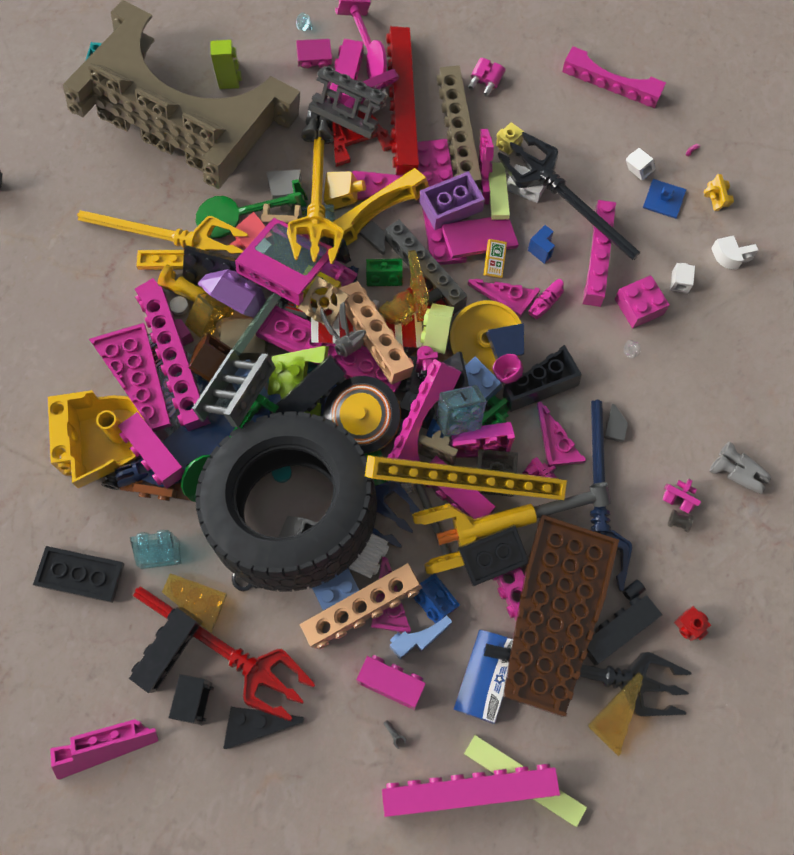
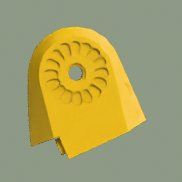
(87, 434)

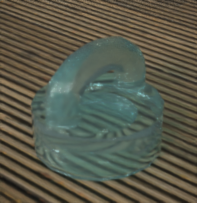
(303, 22)

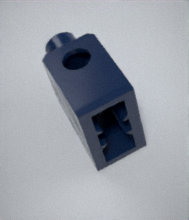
(507, 340)

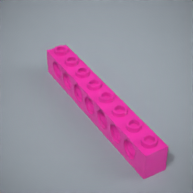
(154, 300)

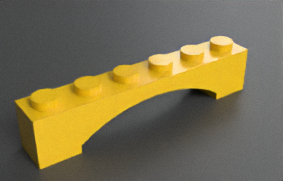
(402, 189)

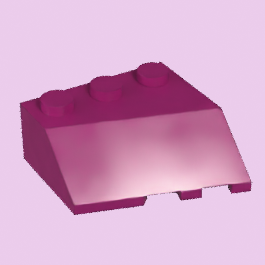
(490, 437)

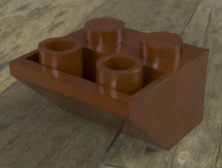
(208, 356)

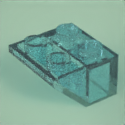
(156, 549)

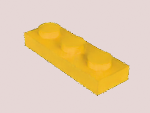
(159, 258)

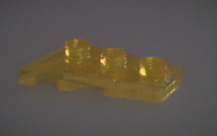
(196, 598)

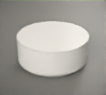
(179, 305)

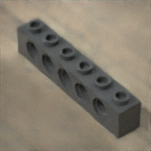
(401, 241)

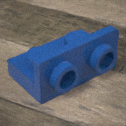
(436, 599)

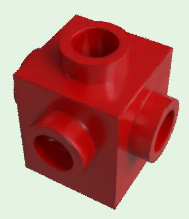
(693, 624)

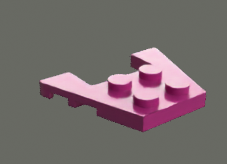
(486, 154)

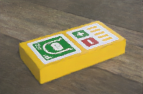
(495, 258)

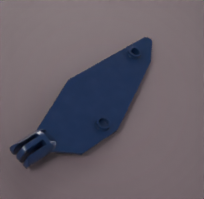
(187, 446)

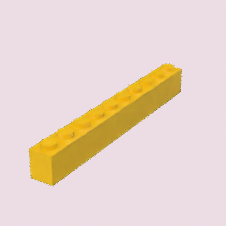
(464, 478)

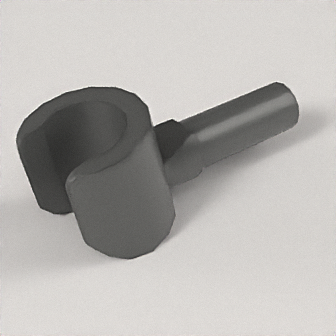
(394, 734)

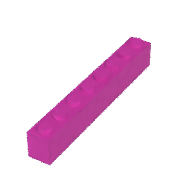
(470, 791)

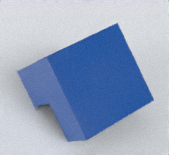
(541, 245)

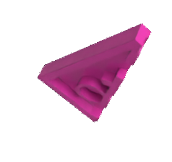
(510, 295)
(557, 446)
(392, 618)

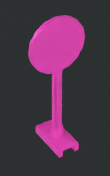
(376, 54)

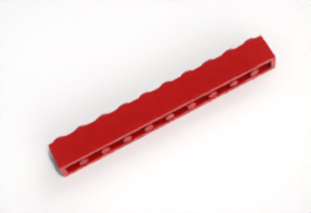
(403, 101)

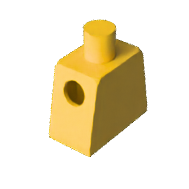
(342, 189)

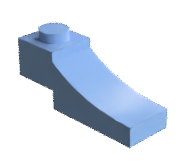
(404, 642)

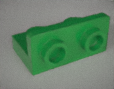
(384, 272)

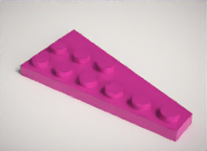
(133, 365)

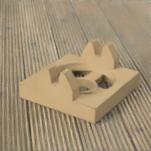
(266, 217)
(319, 283)

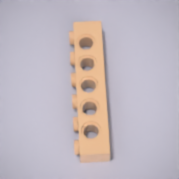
(364, 316)
(313, 627)

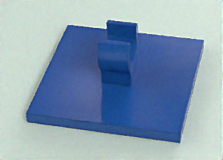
(664, 198)

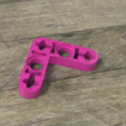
(377, 82)

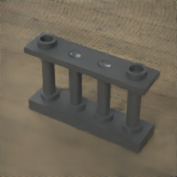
(244, 397)

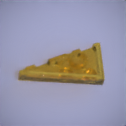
(418, 285)
(613, 720)

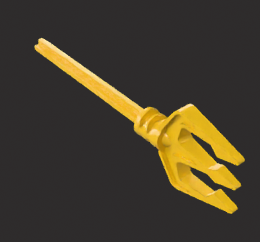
(315, 223)
(198, 238)

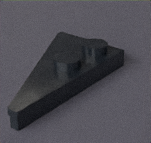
(251, 724)

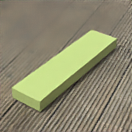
(498, 192)

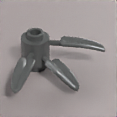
(348, 343)

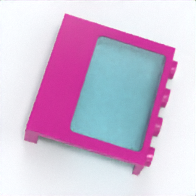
(273, 265)

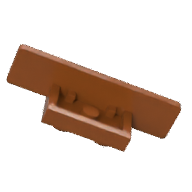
(147, 489)

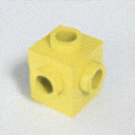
(509, 134)

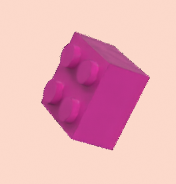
(641, 301)

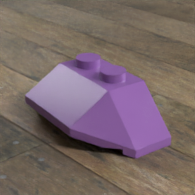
(234, 291)

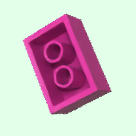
(391, 681)

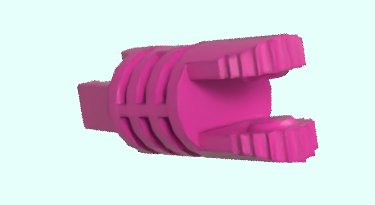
(547, 299)

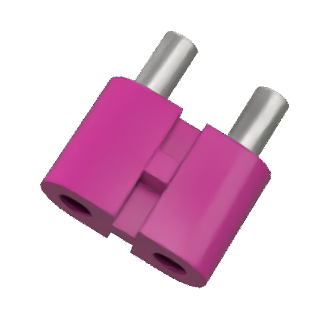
(487, 73)

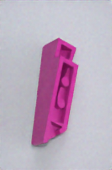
(100, 746)

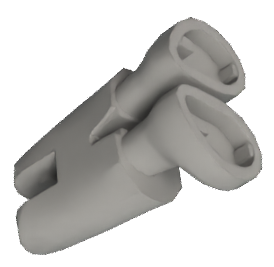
(743, 469)

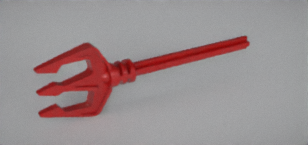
(256, 671)

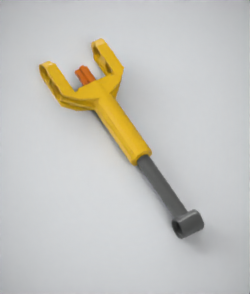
(469, 529)

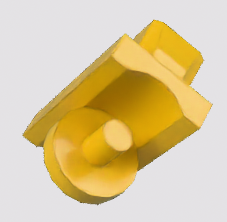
(717, 192)

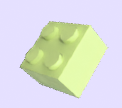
(438, 327)

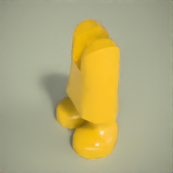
(180, 286)

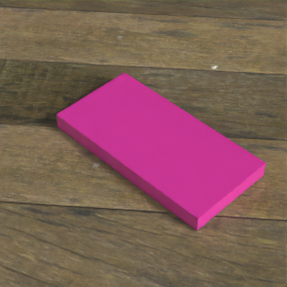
(472, 236)

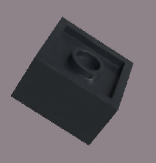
(190, 699)

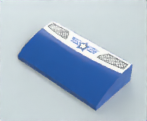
(483, 680)

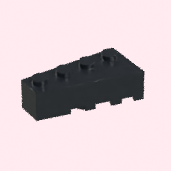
(543, 380)

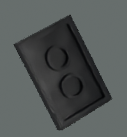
(493, 555)

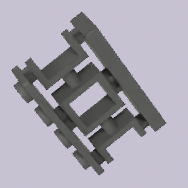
(340, 113)

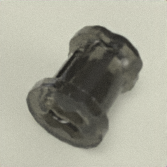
(680, 520)

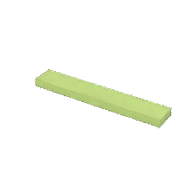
(493, 759)

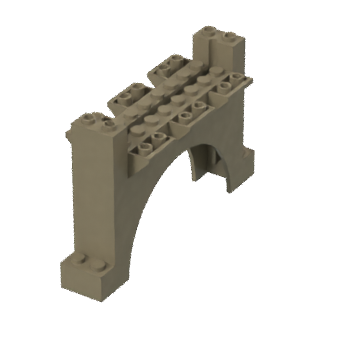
(209, 130)

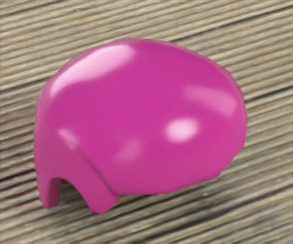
(508, 368)

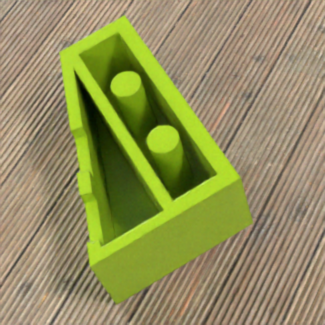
(225, 64)

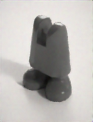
(316, 122)

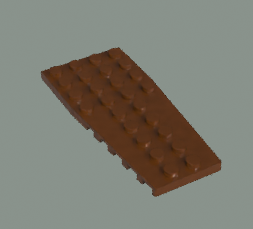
(557, 613)

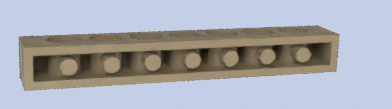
(458, 122)

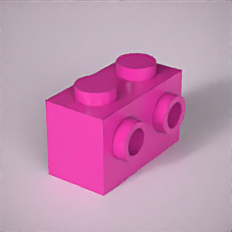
(313, 53)

